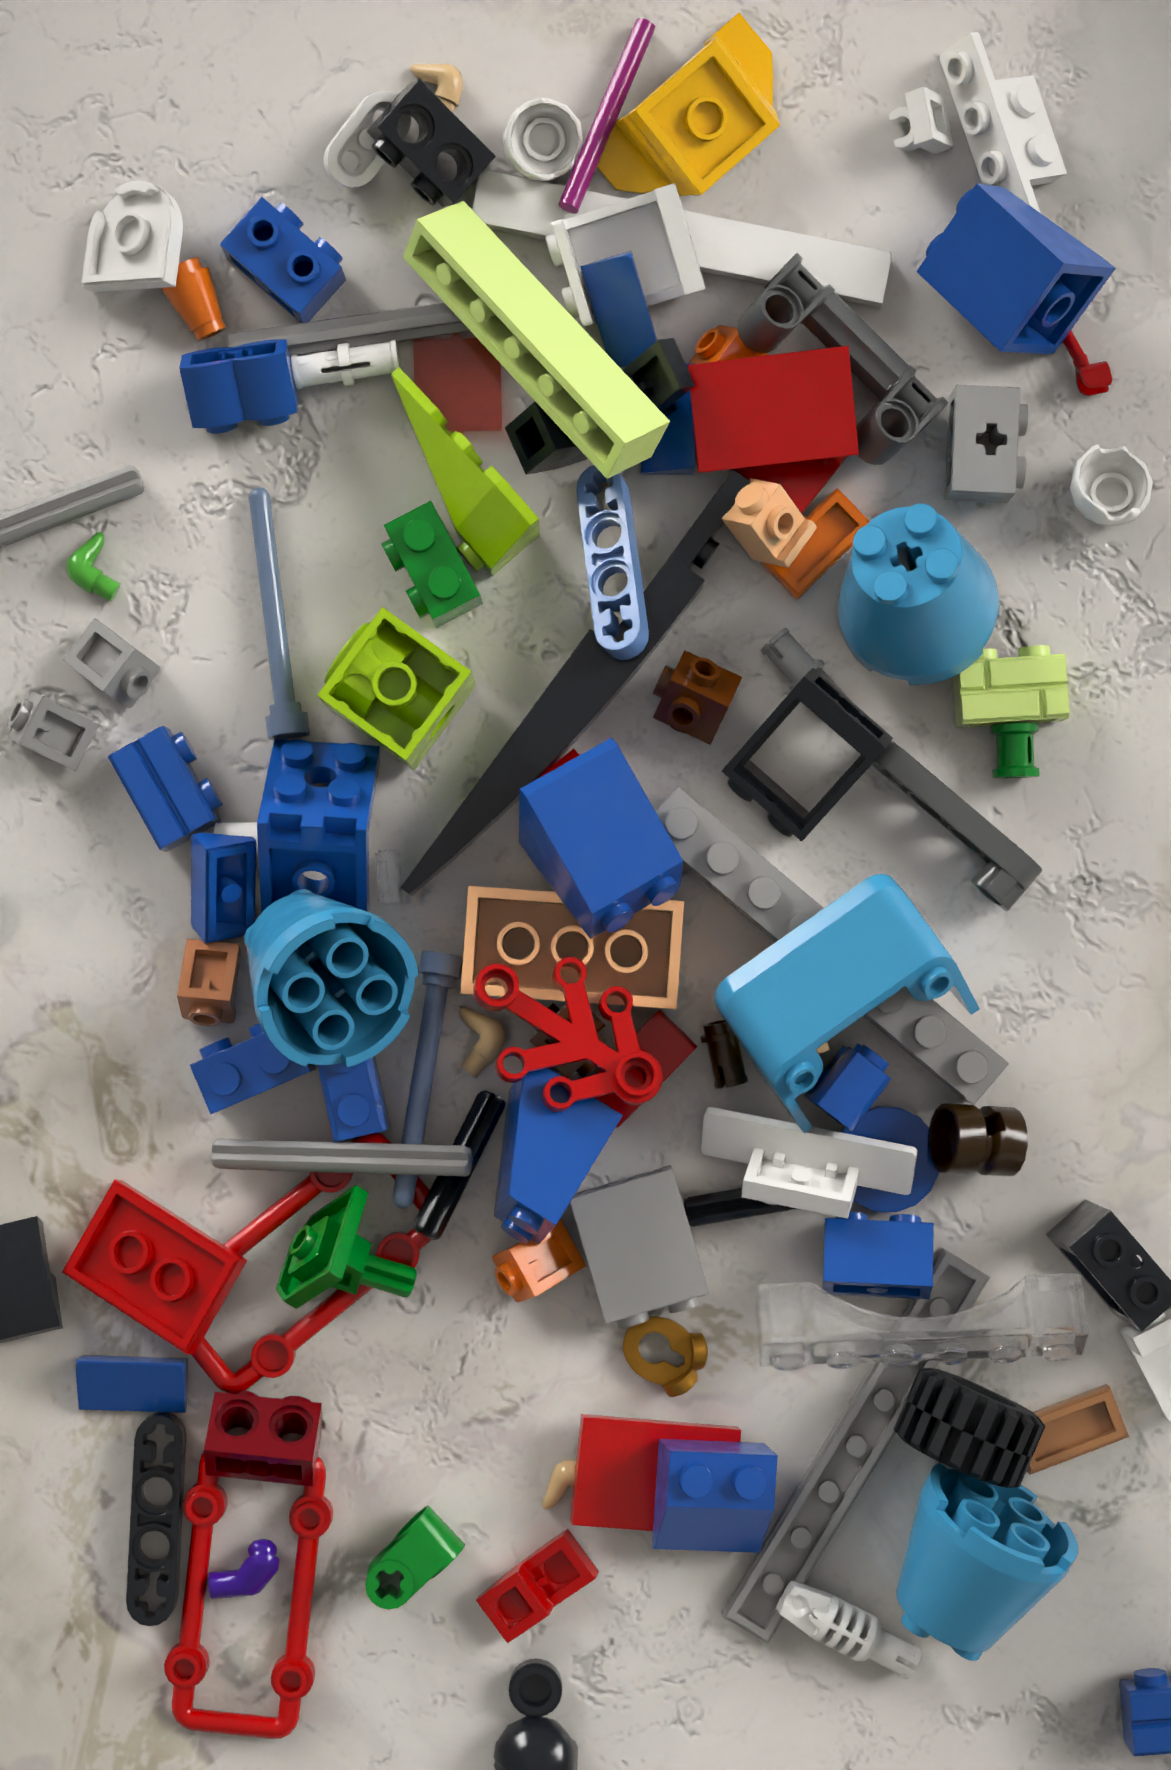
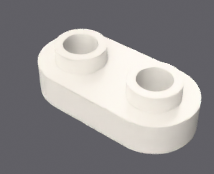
(355, 139)

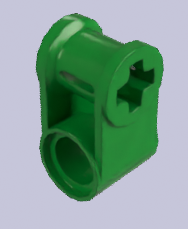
(418, 1553)

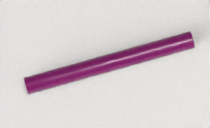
(606, 115)

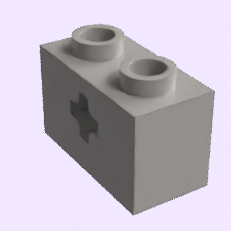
(969, 471)

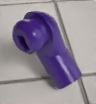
(250, 1577)

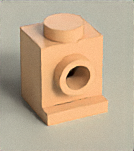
(768, 523)

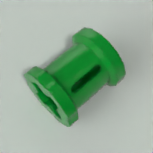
(1015, 750)

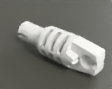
(846, 1628)

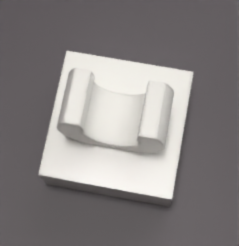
(927, 120)

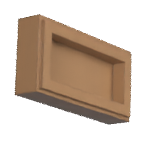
(1077, 1428)

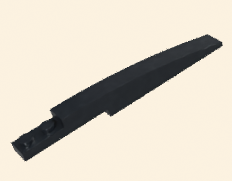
(578, 694)

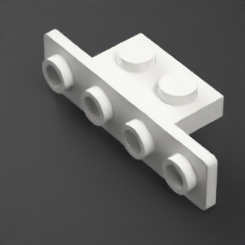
(1002, 122)
(807, 1169)

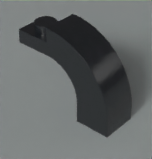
(545, 447)

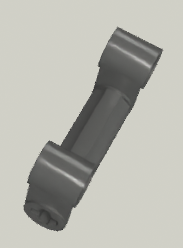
(799, 298)

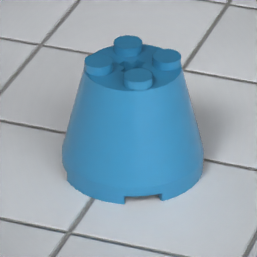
(916, 597)
(328, 979)
(978, 1561)

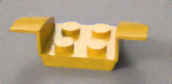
(697, 119)

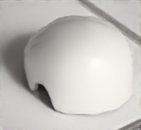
(543, 139)
(1110, 485)

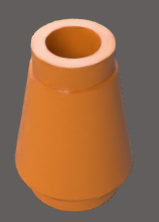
(196, 299)

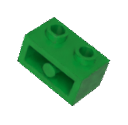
(433, 564)

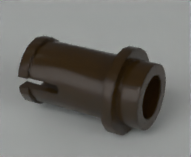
(724, 1054)

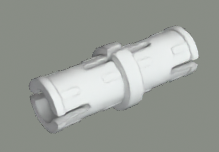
(345, 364)

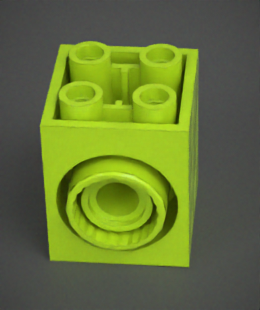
(396, 687)

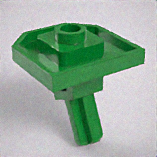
(333, 1255)

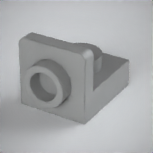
(112, 664)
(51, 730)

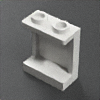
(645, 224)

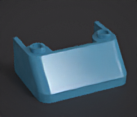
(829, 978)

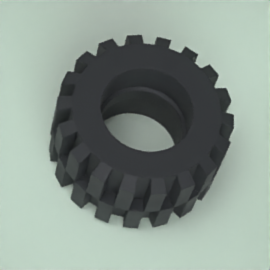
(969, 1428)

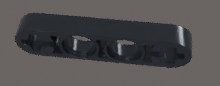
(150, 1517)

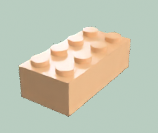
(537, 930)

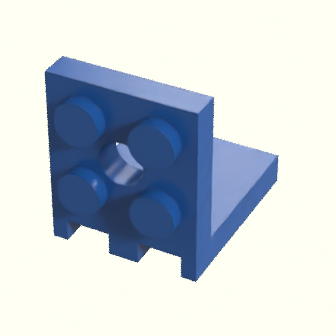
(317, 826)

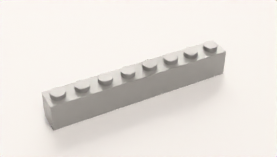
(781, 906)

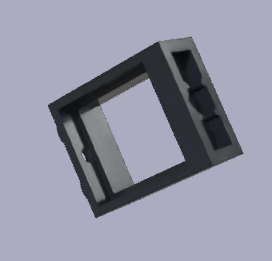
(841, 716)
(1108, 1262)

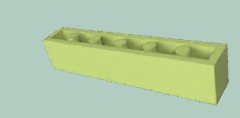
(535, 339)

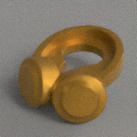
(673, 1379)

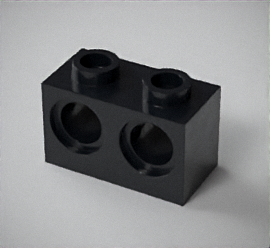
(438, 133)

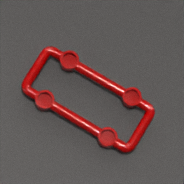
(277, 1351)
(189, 1659)

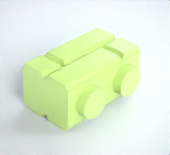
(1012, 689)

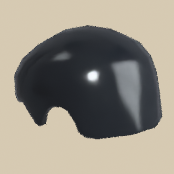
(535, 1745)

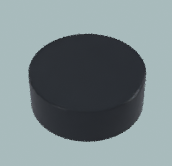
(535, 1687)

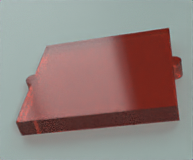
(460, 382)

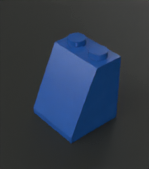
(1013, 271)
(598, 839)
(546, 1155)

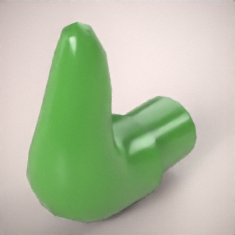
(88, 577)

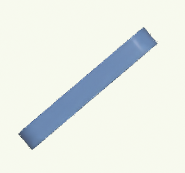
(606, 562)

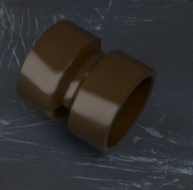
(977, 1139)

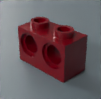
(260, 1451)

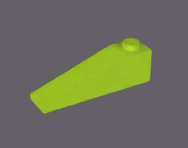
(480, 503)

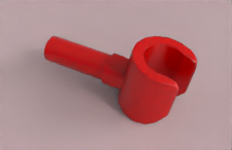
(1090, 378)

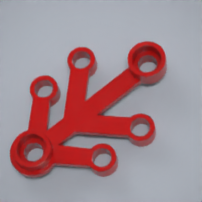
(575, 1040)

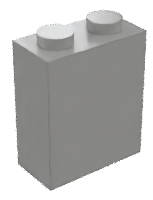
(639, 1247)

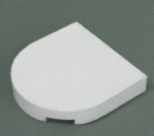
(134, 241)

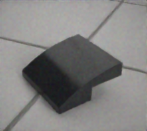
(26, 1286)

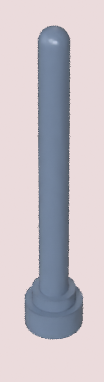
(286, 715)
(439, 975)

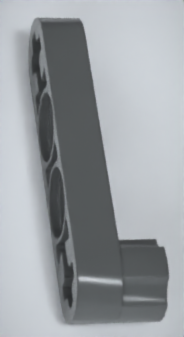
(1007, 866)

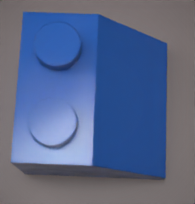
(713, 1495)

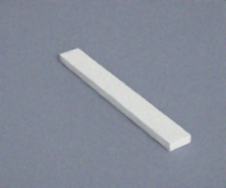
(720, 244)

